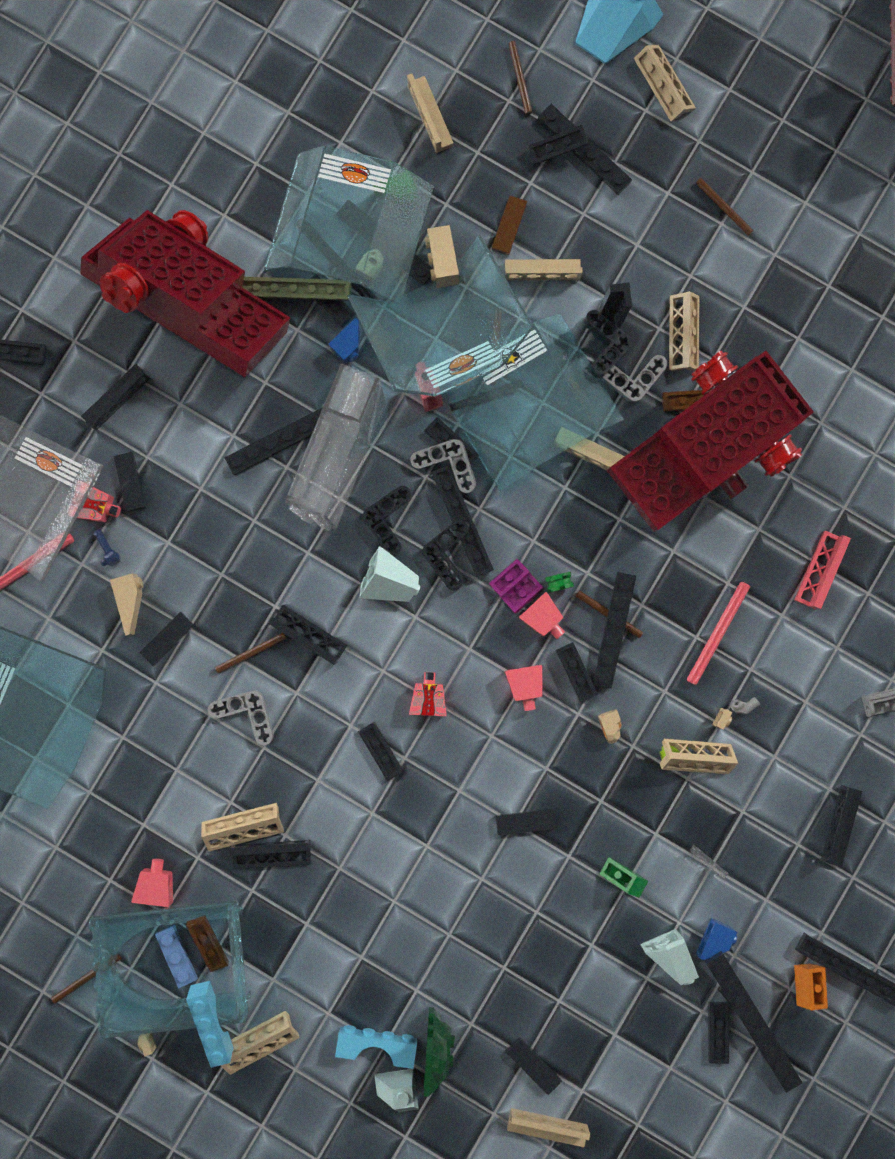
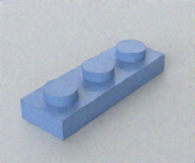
(176, 956)

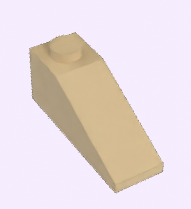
(128, 599)

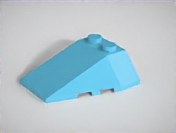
(614, 25)

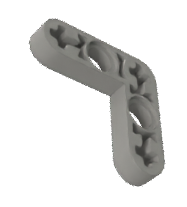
(636, 384)
(453, 457)
(244, 698)

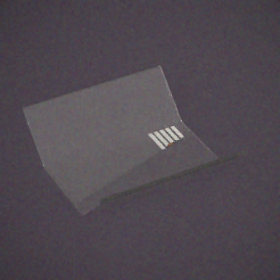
(39, 496)

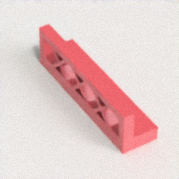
(828, 573)

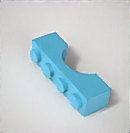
(203, 1010)
(353, 1041)

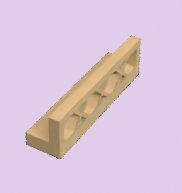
(664, 82)
(429, 113)
(543, 269)
(690, 332)
(595, 454)
(701, 760)
(240, 824)
(256, 1038)
(548, 1127)

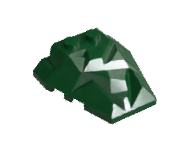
(437, 1052)

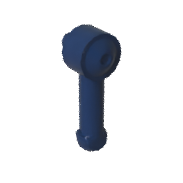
(110, 557)

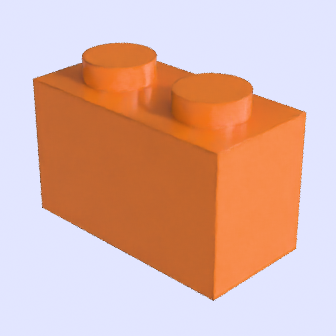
(811, 986)

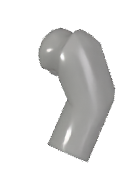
(743, 707)

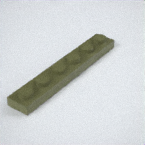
(297, 288)

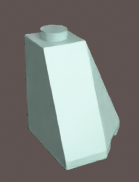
(388, 579)
(672, 956)
(397, 1089)

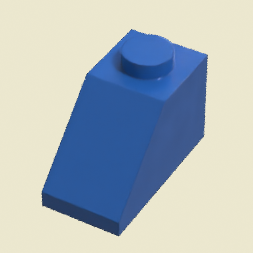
(347, 342)
(716, 938)

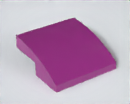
(516, 586)

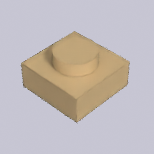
(722, 719)
(147, 1043)

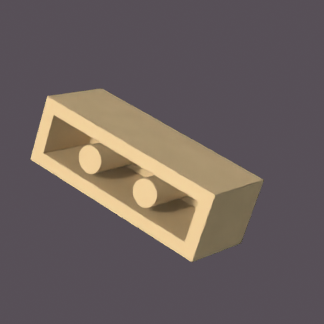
(442, 256)

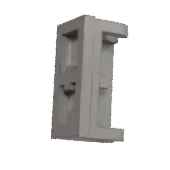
(879, 702)

